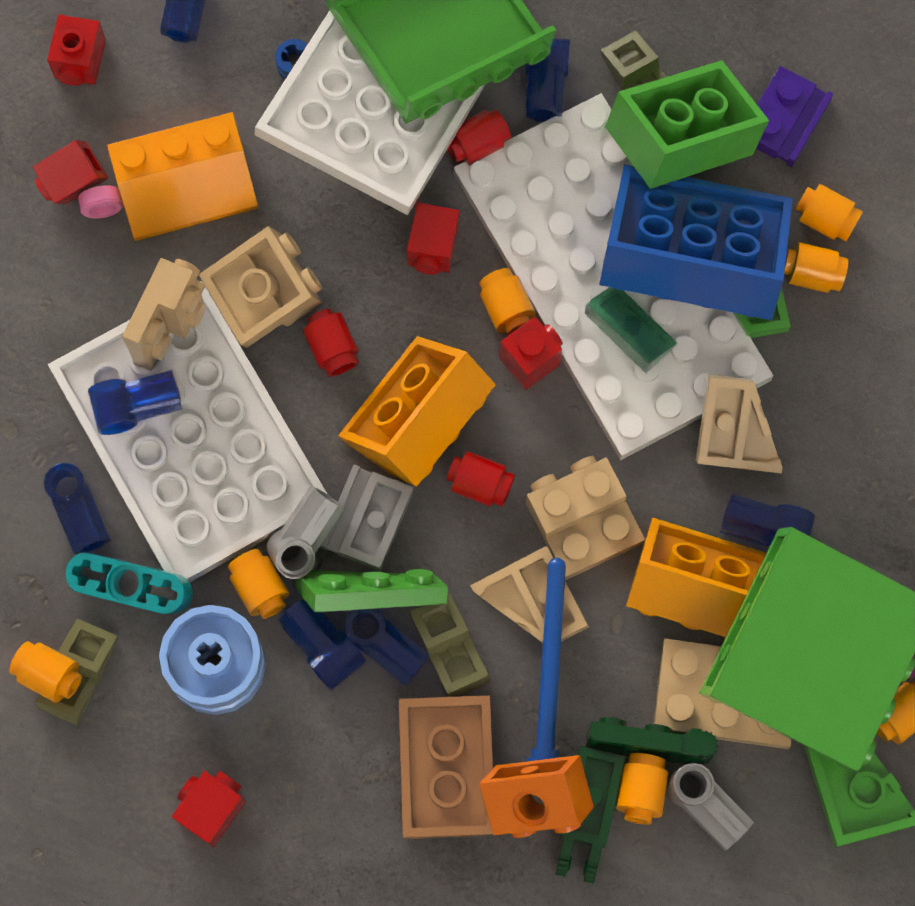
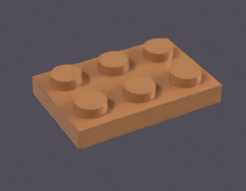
(442, 763)

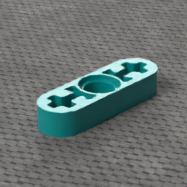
(146, 576)

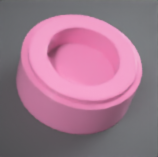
(100, 201)

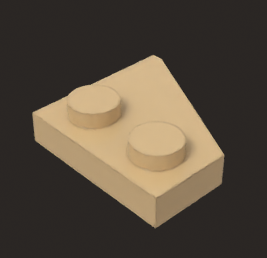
(735, 427)
(521, 595)

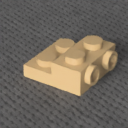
(262, 286)
(167, 306)
(584, 515)

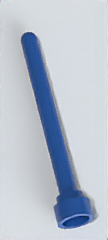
(550, 662)

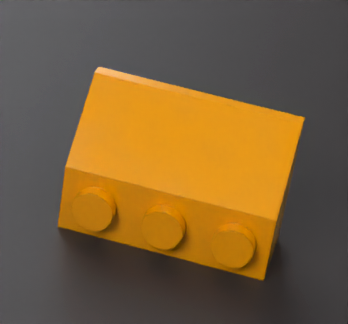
(183, 176)
(418, 409)
(692, 577)

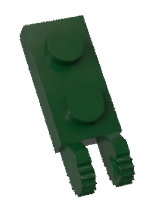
(615, 737)
(603, 778)

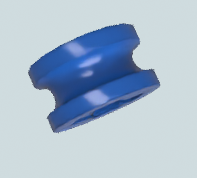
(287, 48)

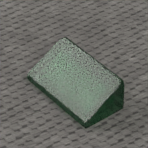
(630, 327)

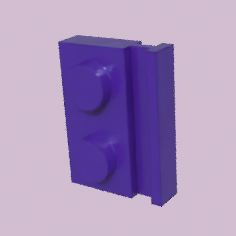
(793, 113)

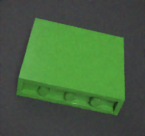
(440, 48)
(817, 649)

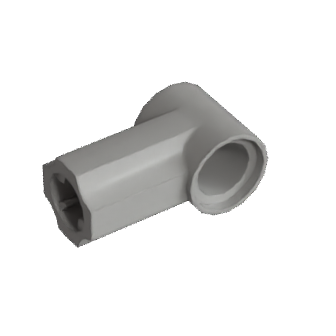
(305, 528)
(712, 808)

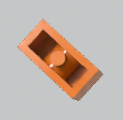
(556, 781)

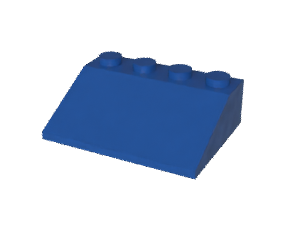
(698, 244)

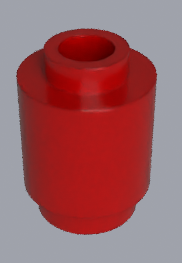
(479, 137)
(331, 342)
(480, 479)

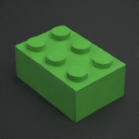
(686, 123)

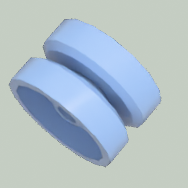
(193, 641)

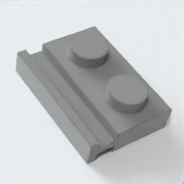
(370, 517)

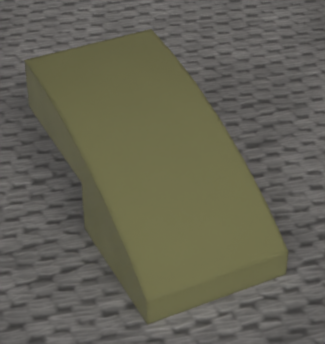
(632, 61)
(450, 647)
(92, 650)

